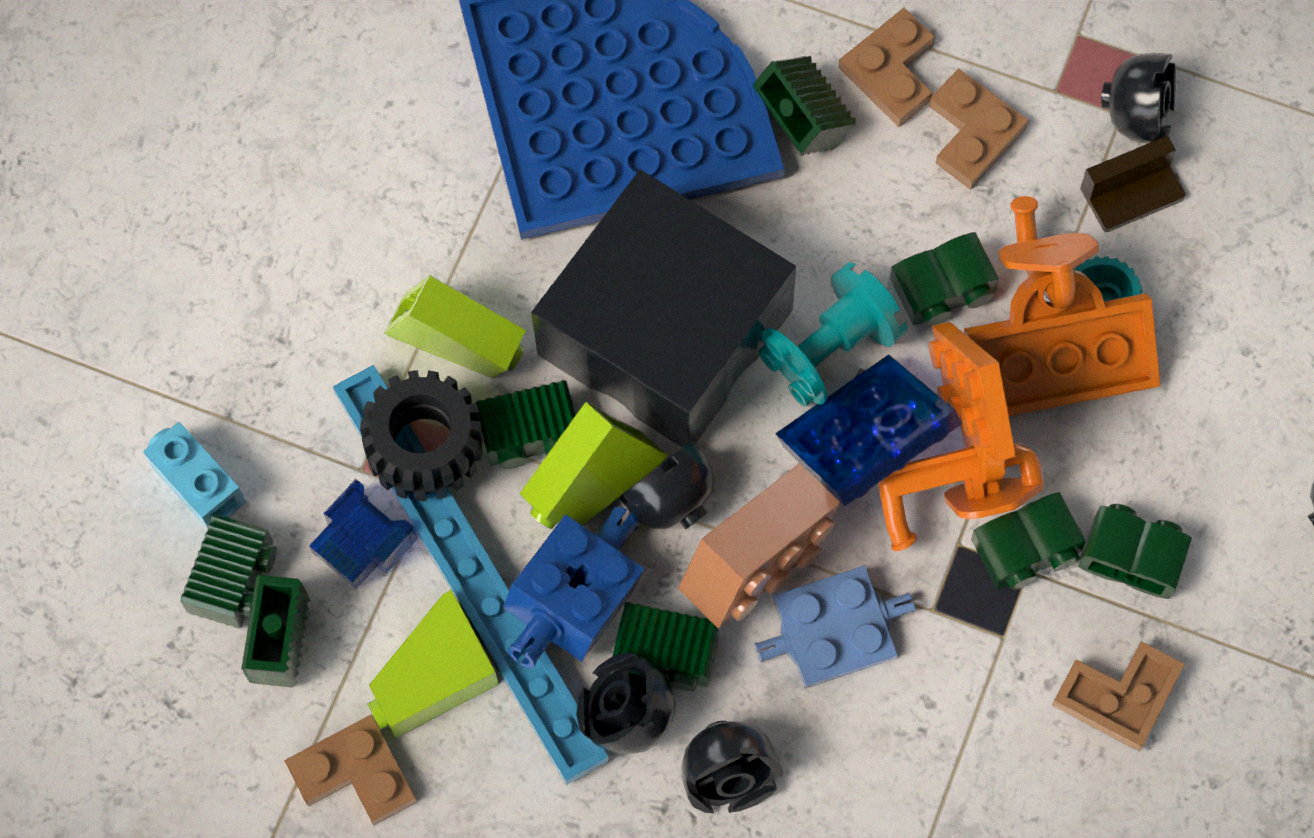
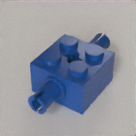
(576, 559)

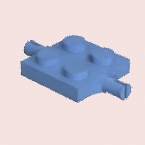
(834, 627)

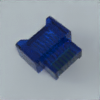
(360, 537)

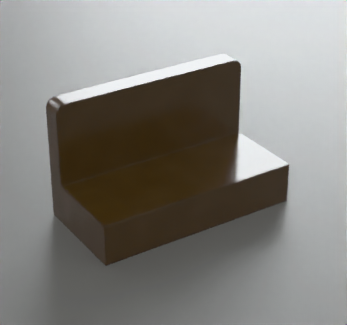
(1133, 185)

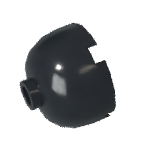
(1141, 96)
(673, 490)
(626, 709)
(729, 765)

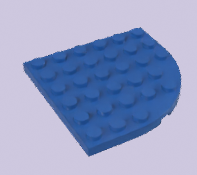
(611, 89)

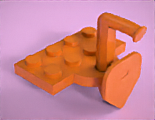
(1076, 342)
(977, 394)

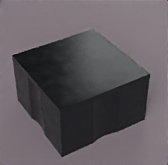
(663, 308)

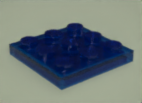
(868, 429)

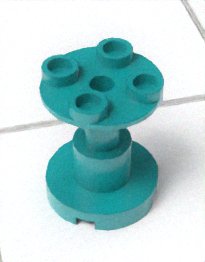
(861, 311)

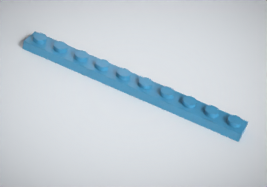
(482, 597)

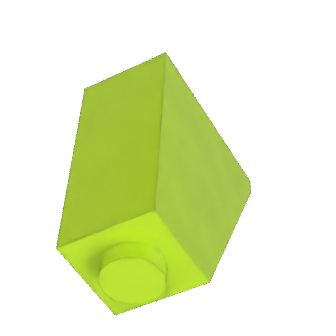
(456, 329)
(589, 468)
(431, 670)

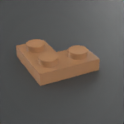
(881, 64)
(985, 127)
(1126, 707)
(358, 758)

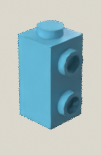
(193, 474)

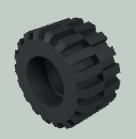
(416, 400)

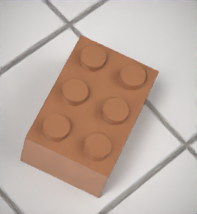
(759, 546)

